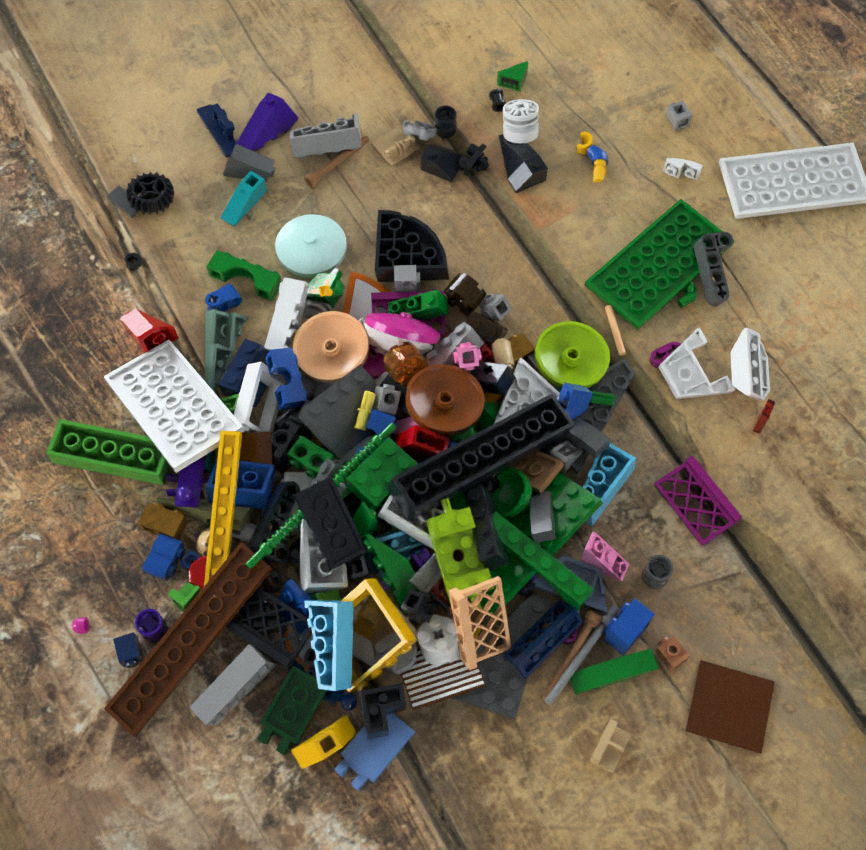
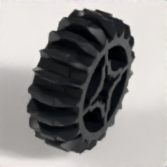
(150, 199)

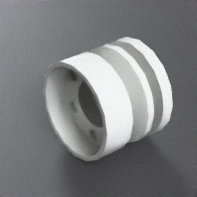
(520, 121)

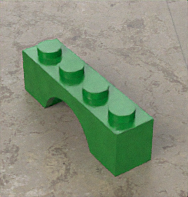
(225, 266)

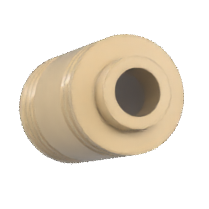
(503, 353)

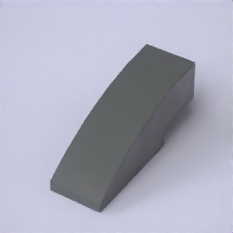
(588, 437)
(542, 517)

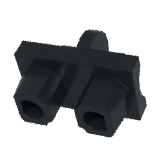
(476, 160)

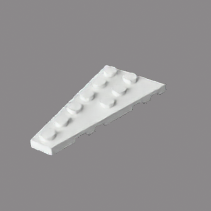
(524, 391)

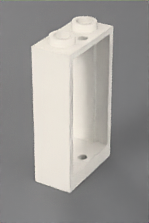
(254, 374)

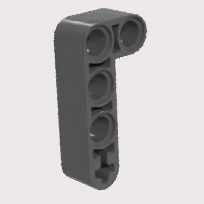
(715, 291)

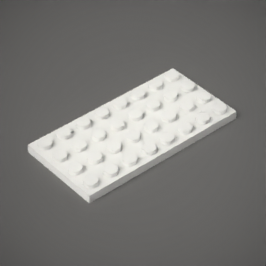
(794, 180)
(172, 404)

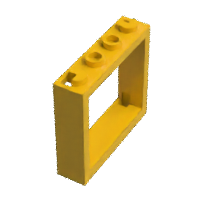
(372, 587)

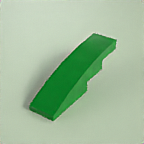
(614, 671)

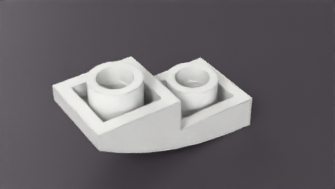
(676, 167)

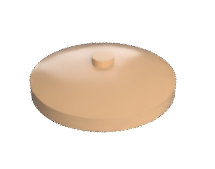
(330, 346)

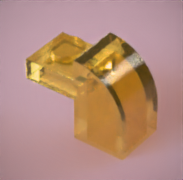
(369, 618)

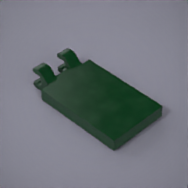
(291, 709)

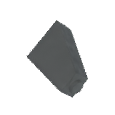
(245, 160)

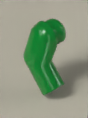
(690, 295)

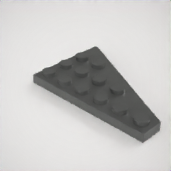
(614, 382)
(502, 680)

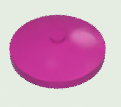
(403, 327)

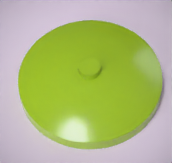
(572, 354)

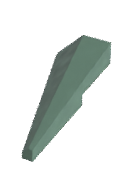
(220, 338)

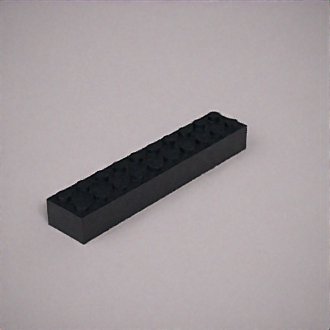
(479, 457)

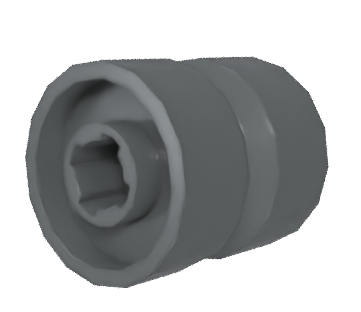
(661, 568)

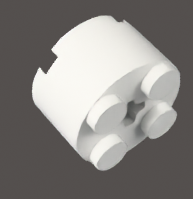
(438, 640)

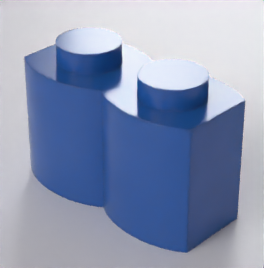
(164, 557)

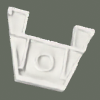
(687, 376)

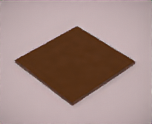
(730, 706)

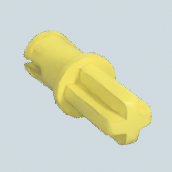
(365, 410)

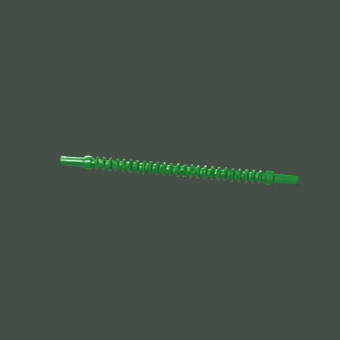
(266, 548)

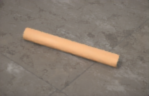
(615, 330)

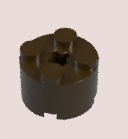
(464, 293)

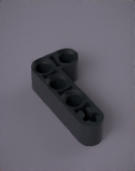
(284, 496)

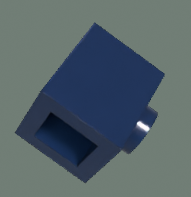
(128, 650)

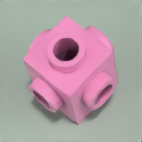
(473, 360)

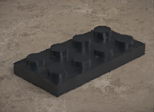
(330, 522)

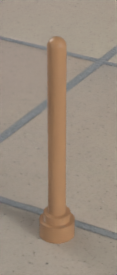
(313, 179)
(591, 621)

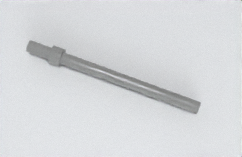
(581, 654)

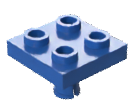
(295, 597)

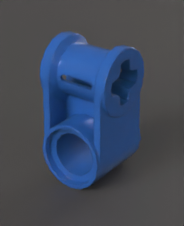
(224, 298)

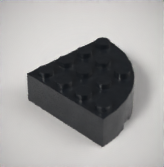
(408, 242)

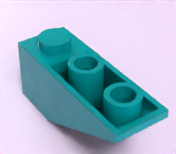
(244, 198)

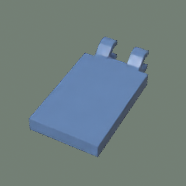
(373, 756)

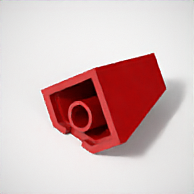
(147, 330)

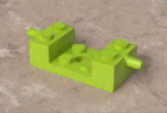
(455, 532)

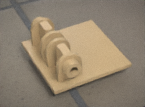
(395, 145)

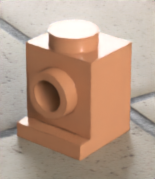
(671, 660)

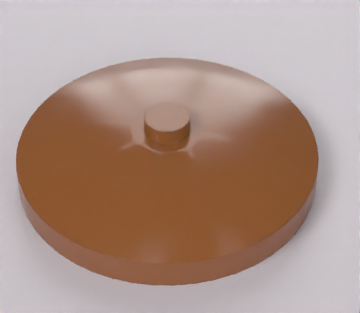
(444, 399)

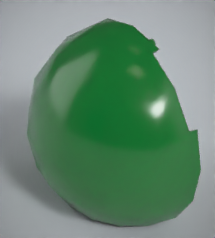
(513, 493)

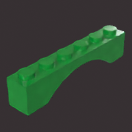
(560, 578)

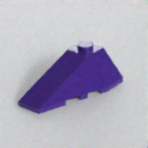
(267, 122)

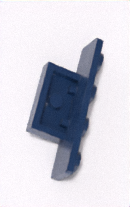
(218, 126)

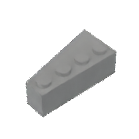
(444, 351)

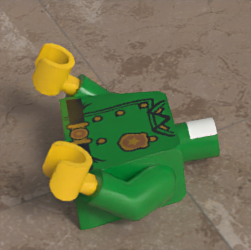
(326, 288)

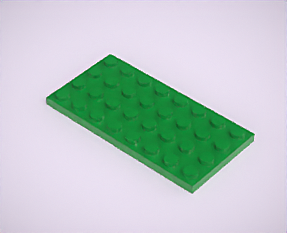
(653, 265)
(571, 509)

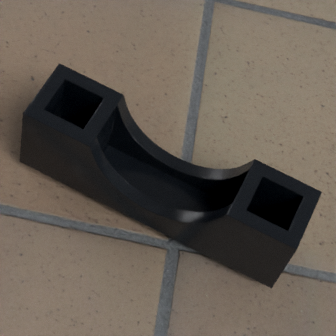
(488, 543)

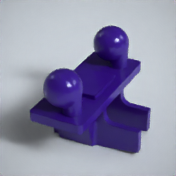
(189, 486)

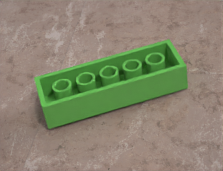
(107, 452)

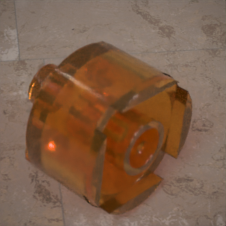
(404, 362)

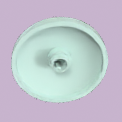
(311, 245)

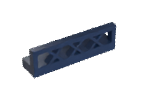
(546, 639)

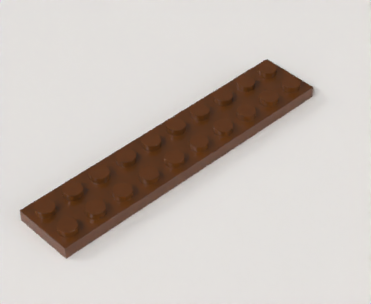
(187, 640)

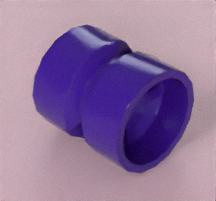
(151, 625)

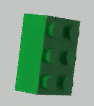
(373, 476)

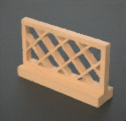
(464, 626)

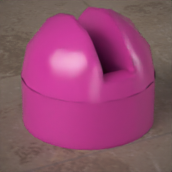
(81, 625)

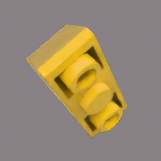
(324, 742)

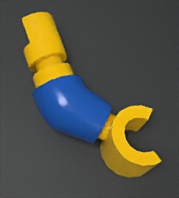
(597, 155)

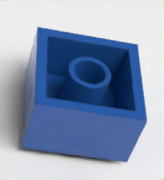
(631, 623)

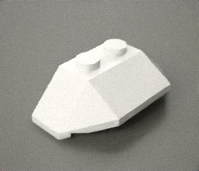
(384, 341)
(750, 365)

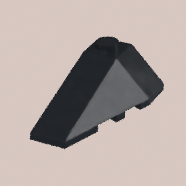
(522, 165)

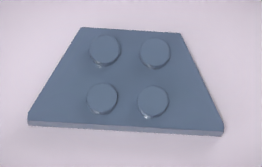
(589, 574)

